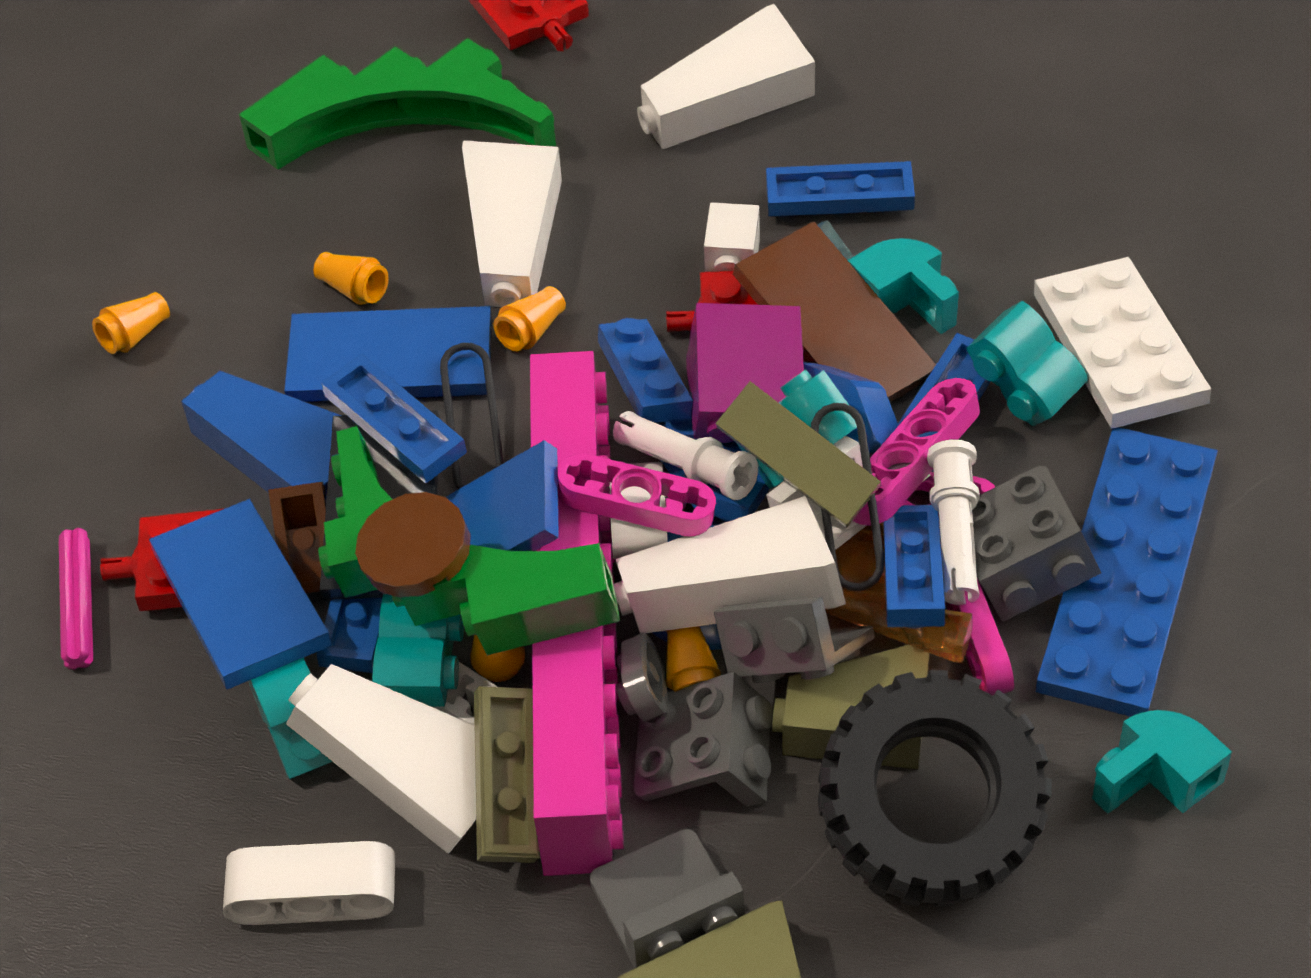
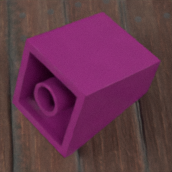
(739, 346)

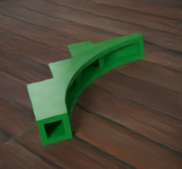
(394, 90)
(501, 594)

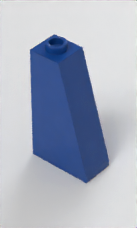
(261, 431)

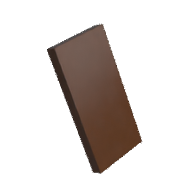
(840, 313)

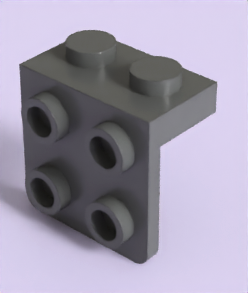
(1028, 544)
(785, 638)
(707, 736)
(665, 896)

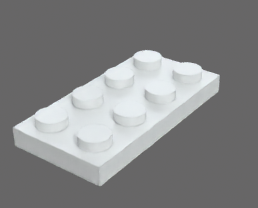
(1122, 342)

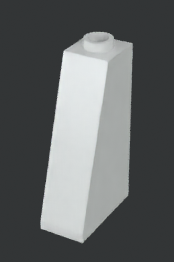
(728, 81)
(512, 212)
(739, 562)
(394, 748)

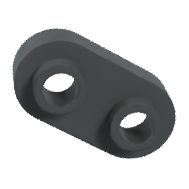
(643, 678)

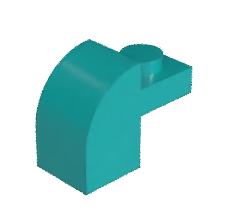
(909, 274)
(272, 697)
(1162, 750)

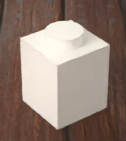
(730, 235)

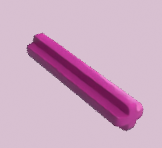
(75, 599)

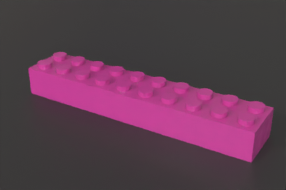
(577, 673)

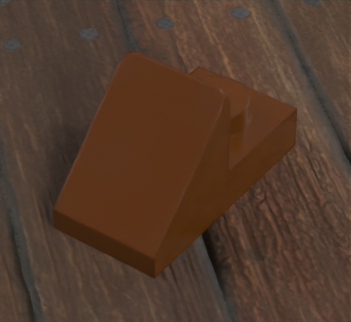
(299, 529)

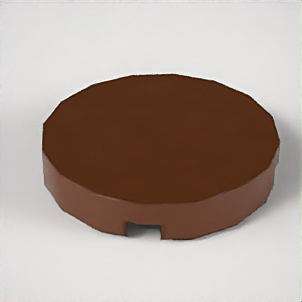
(413, 544)

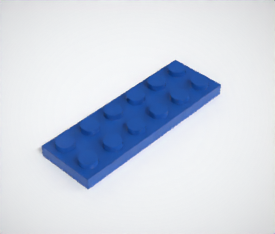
(1141, 534)

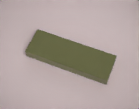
(798, 454)
(504, 775)

